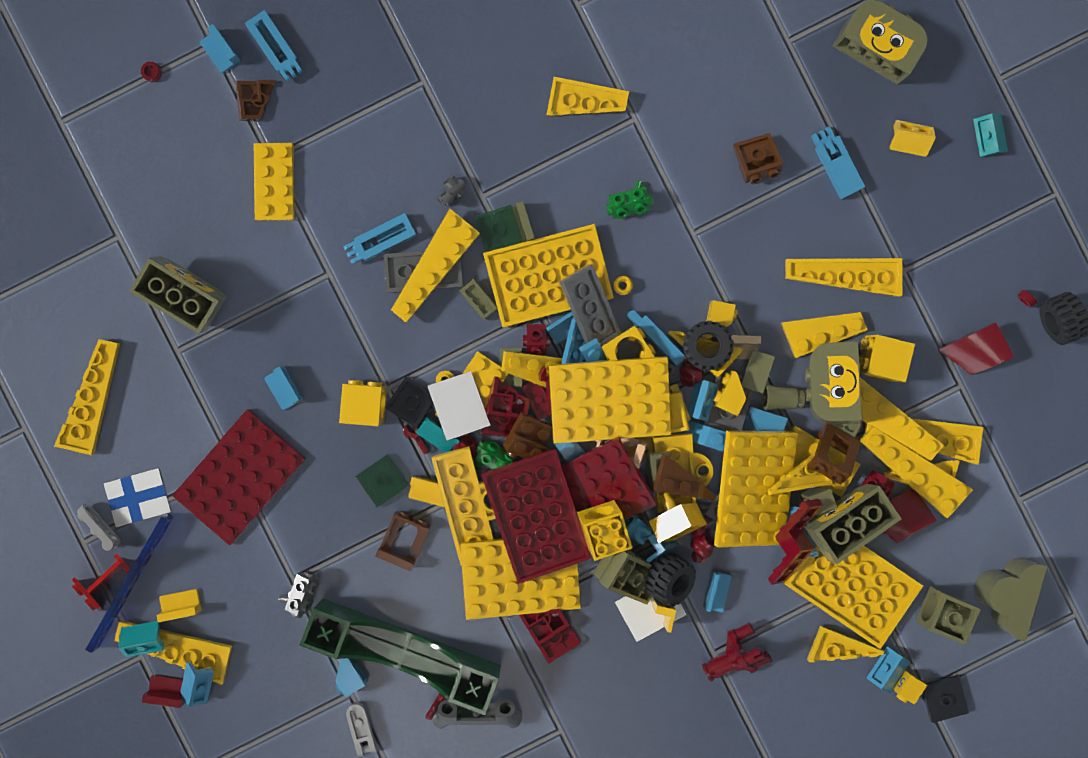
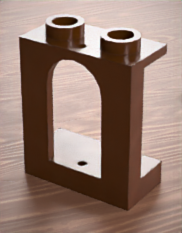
(834, 437)
(392, 557)

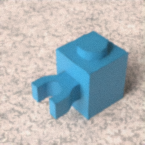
(637, 529)

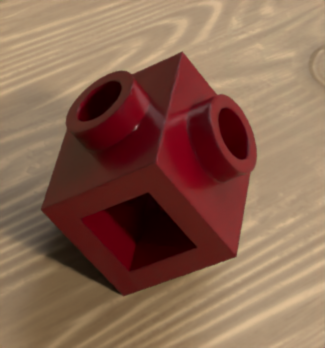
(536, 339)
(877, 479)

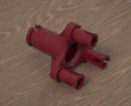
(735, 656)

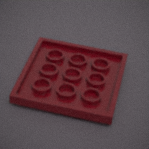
(605, 476)

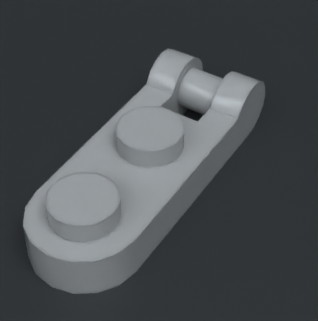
(98, 527)
(361, 729)

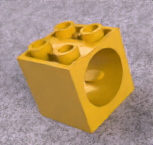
(632, 334)
(885, 358)
(363, 403)
(604, 530)

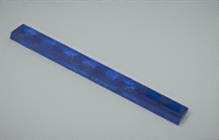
(129, 583)

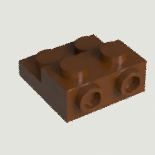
(758, 158)
(528, 437)

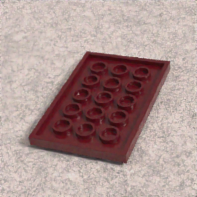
(239, 477)
(536, 515)

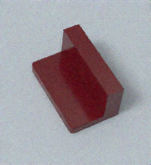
(164, 691)

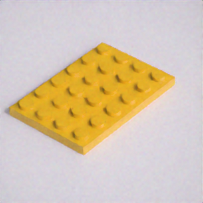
(529, 273)
(610, 399)
(749, 468)
(494, 591)
(857, 592)

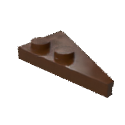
(676, 480)

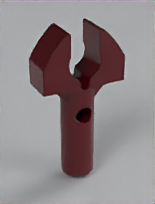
(542, 377)
(419, 440)
(434, 708)

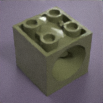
(948, 615)

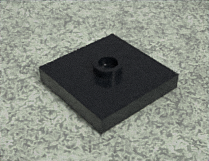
(410, 402)
(945, 699)

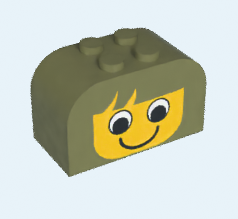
(883, 40)
(178, 293)
(834, 383)
(854, 522)

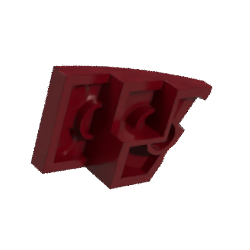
(979, 349)
(503, 408)
(913, 513)
(551, 633)

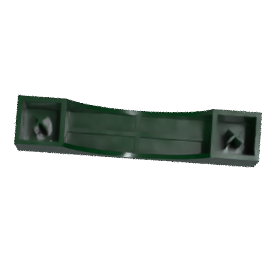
(354, 635)

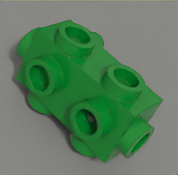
(630, 202)
(492, 455)

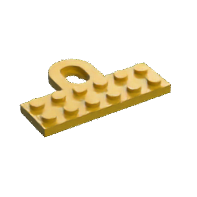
(463, 497)

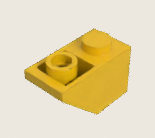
(731, 395)

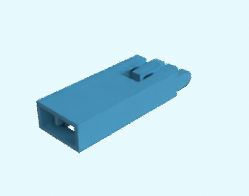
(272, 43)
(840, 170)
(387, 235)
(657, 337)

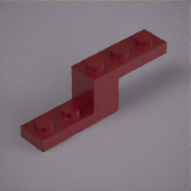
(795, 541)

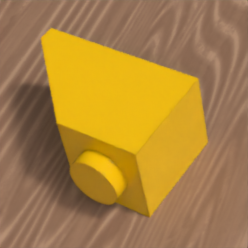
(722, 313)

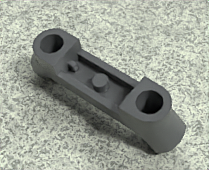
(498, 713)

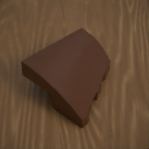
(252, 98)

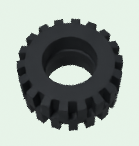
(1064, 318)
(720, 333)
(670, 579)

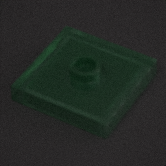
(498, 228)
(382, 480)

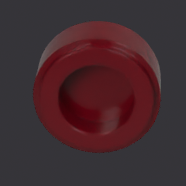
(151, 72)
(1026, 298)

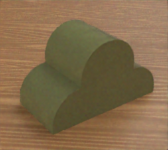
(625, 575)
(1012, 594)

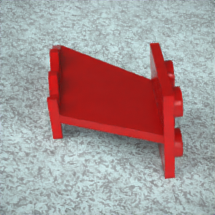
(97, 585)

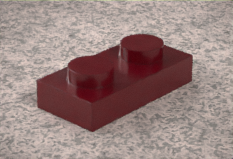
(537, 399)

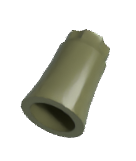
(782, 398)

